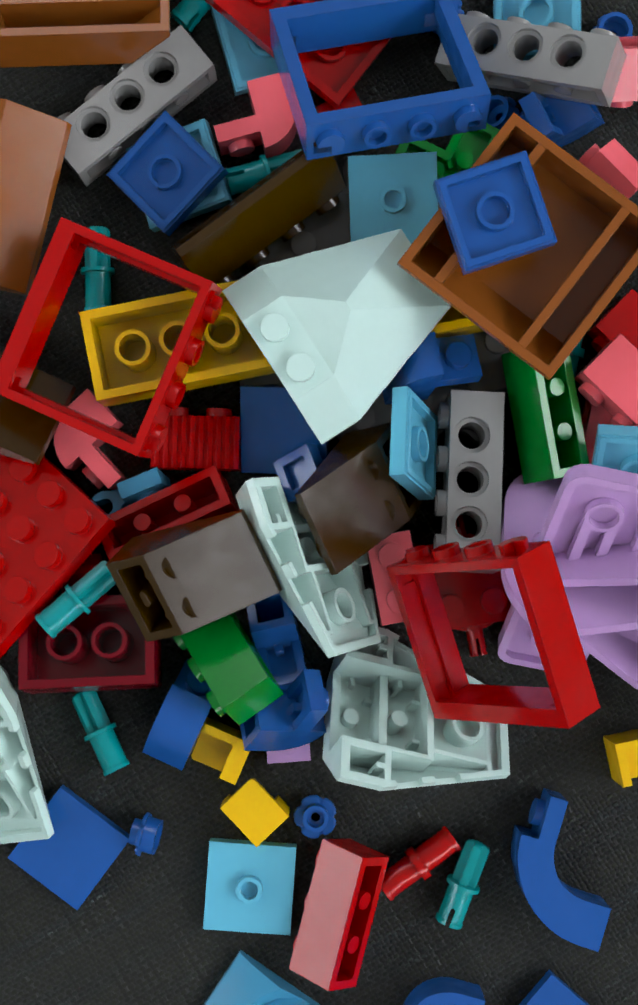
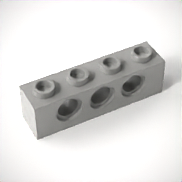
(191, 77)
(588, 81)
(484, 415)

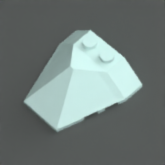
(337, 325)
(329, 606)
(386, 732)
(22, 798)

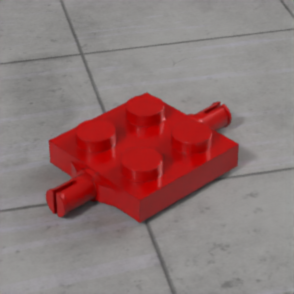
(472, 600)

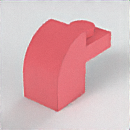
(269, 126)
(76, 447)

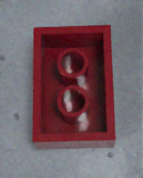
(90, 654)

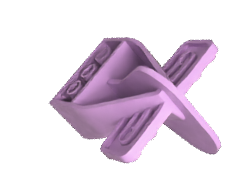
(595, 542)

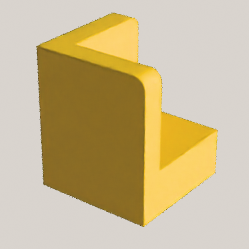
(221, 749)
(622, 756)
(255, 811)

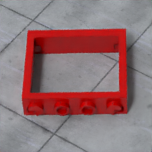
(41, 312)
(451, 697)

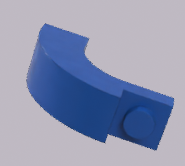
(563, 909)

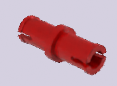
(419, 862)

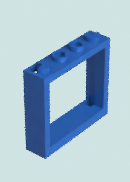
(385, 123)

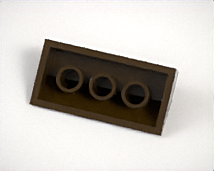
(259, 217)

